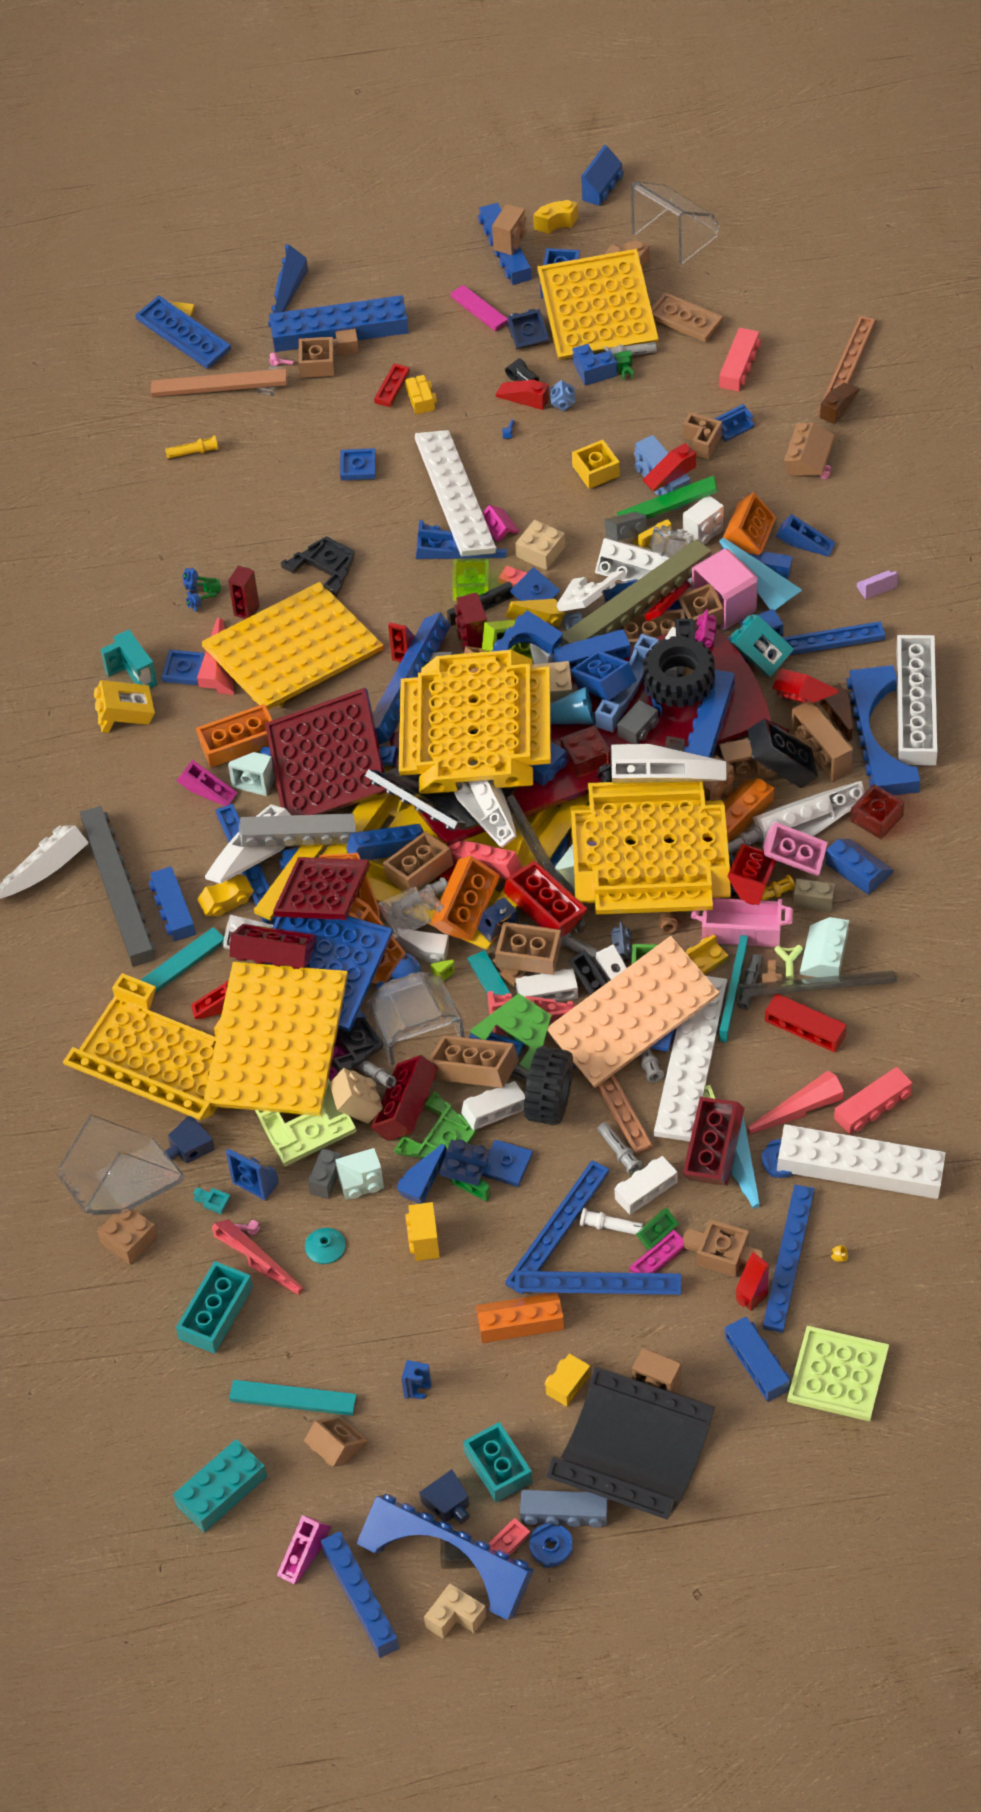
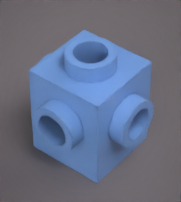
(562, 395)

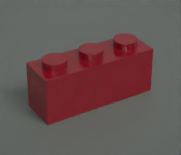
(243, 592)

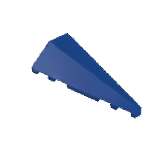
(289, 278)
(440, 544)

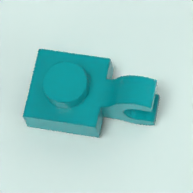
(213, 1200)

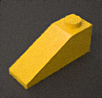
(544, 609)

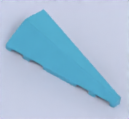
(770, 585)
(742, 1168)

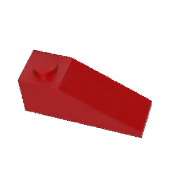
(527, 392)
(671, 467)
(400, 640)
(211, 1003)
(753, 1282)

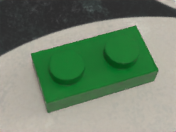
(481, 1191)
(657, 1228)

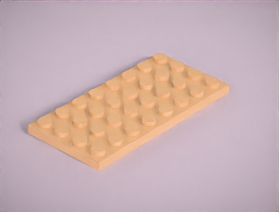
(633, 1011)

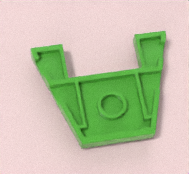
(521, 1020)
(447, 1127)

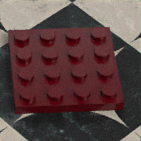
(321, 888)

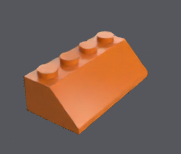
(750, 525)
(234, 735)
(744, 803)
(465, 898)
(520, 1317)

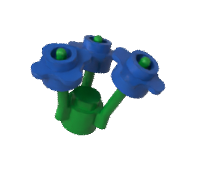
(211, 586)

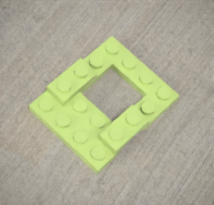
(307, 1132)

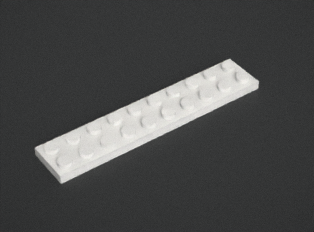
(455, 493)
(689, 1068)

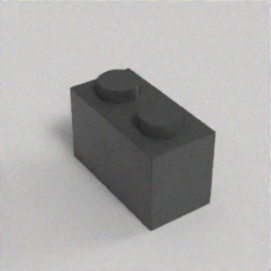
(625, 526)
(638, 722)
(324, 1174)

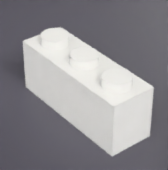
(560, 986)
(493, 1105)
(646, 1185)

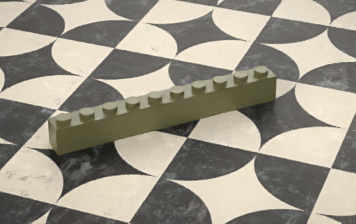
(639, 595)

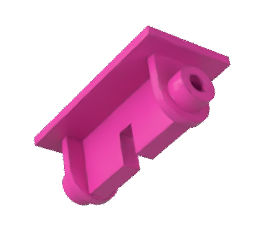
(706, 628)

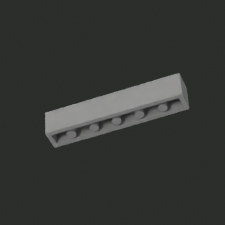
(296, 830)

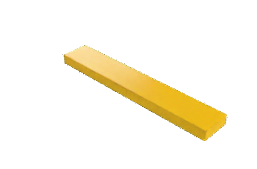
(269, 900)

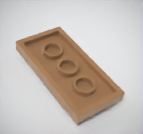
(685, 317)

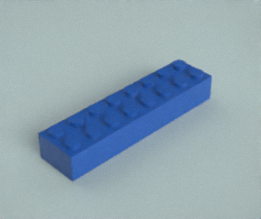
(369, 317)

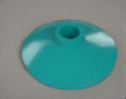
(327, 1252)

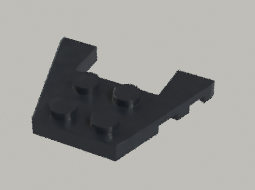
(326, 556)
(357, 1044)

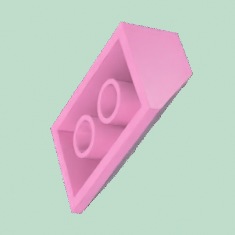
(794, 848)

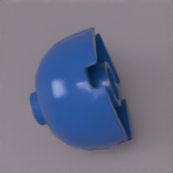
(406, 967)

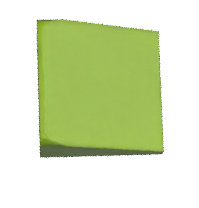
(443, 969)

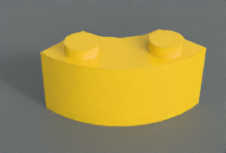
(555, 216)
(226, 896)

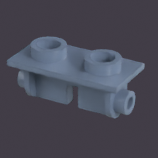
(621, 937)

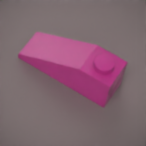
(205, 784)
(303, 1548)

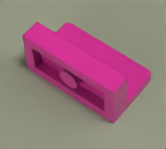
(498, 522)

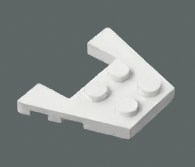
(581, 593)

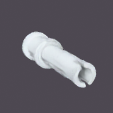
(601, 1221)

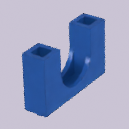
(531, 630)

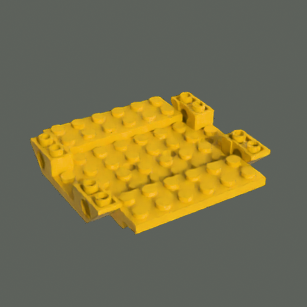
(510, 719)
(650, 872)

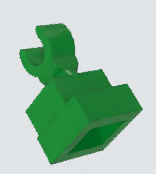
(624, 361)

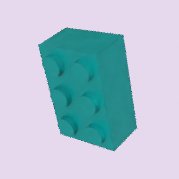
(497, 1462)

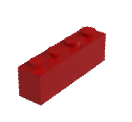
(805, 1022)

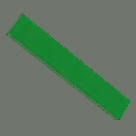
(675, 498)

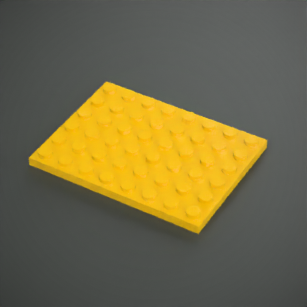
(292, 646)
(276, 1038)

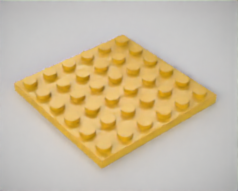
(597, 302)

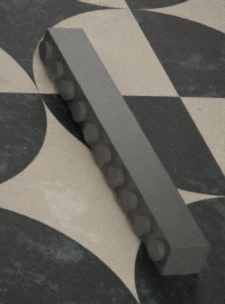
(117, 887)

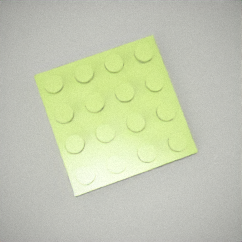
(838, 1373)

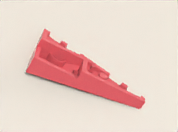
(212, 673)
(554, 1008)
(818, 1093)
(257, 1259)

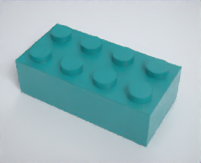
(214, 1307)
(220, 1485)

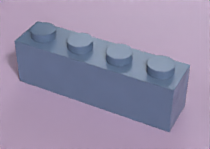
(563, 1508)

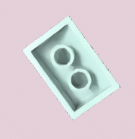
(825, 948)

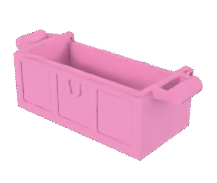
(736, 918)

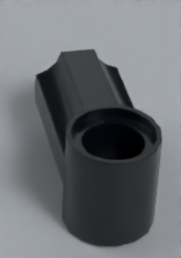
(519, 371)

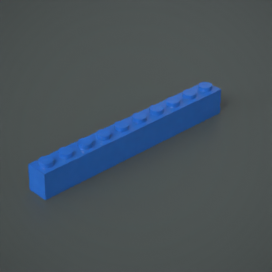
(425, 642)

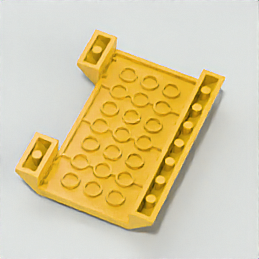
(148, 1051)

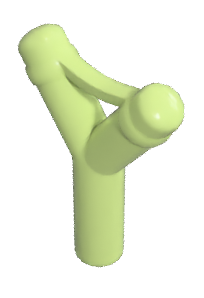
(789, 958)

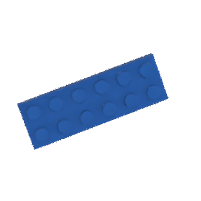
(183, 332)

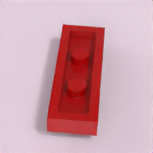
(391, 385)

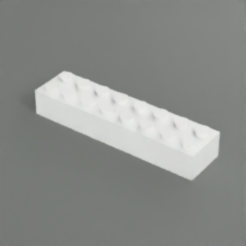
(916, 700)
(861, 1161)

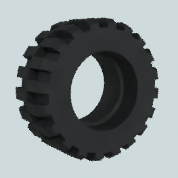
(674, 653)
(548, 1085)

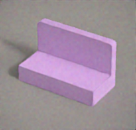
(878, 584)

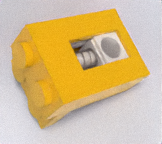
(122, 704)

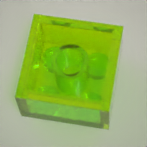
(470, 577)

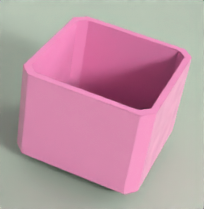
(732, 583)

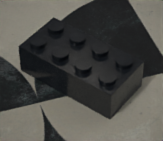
(782, 753)

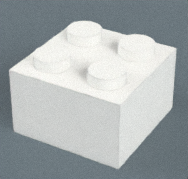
(704, 519)

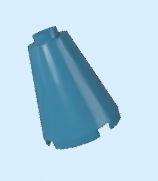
(573, 709)

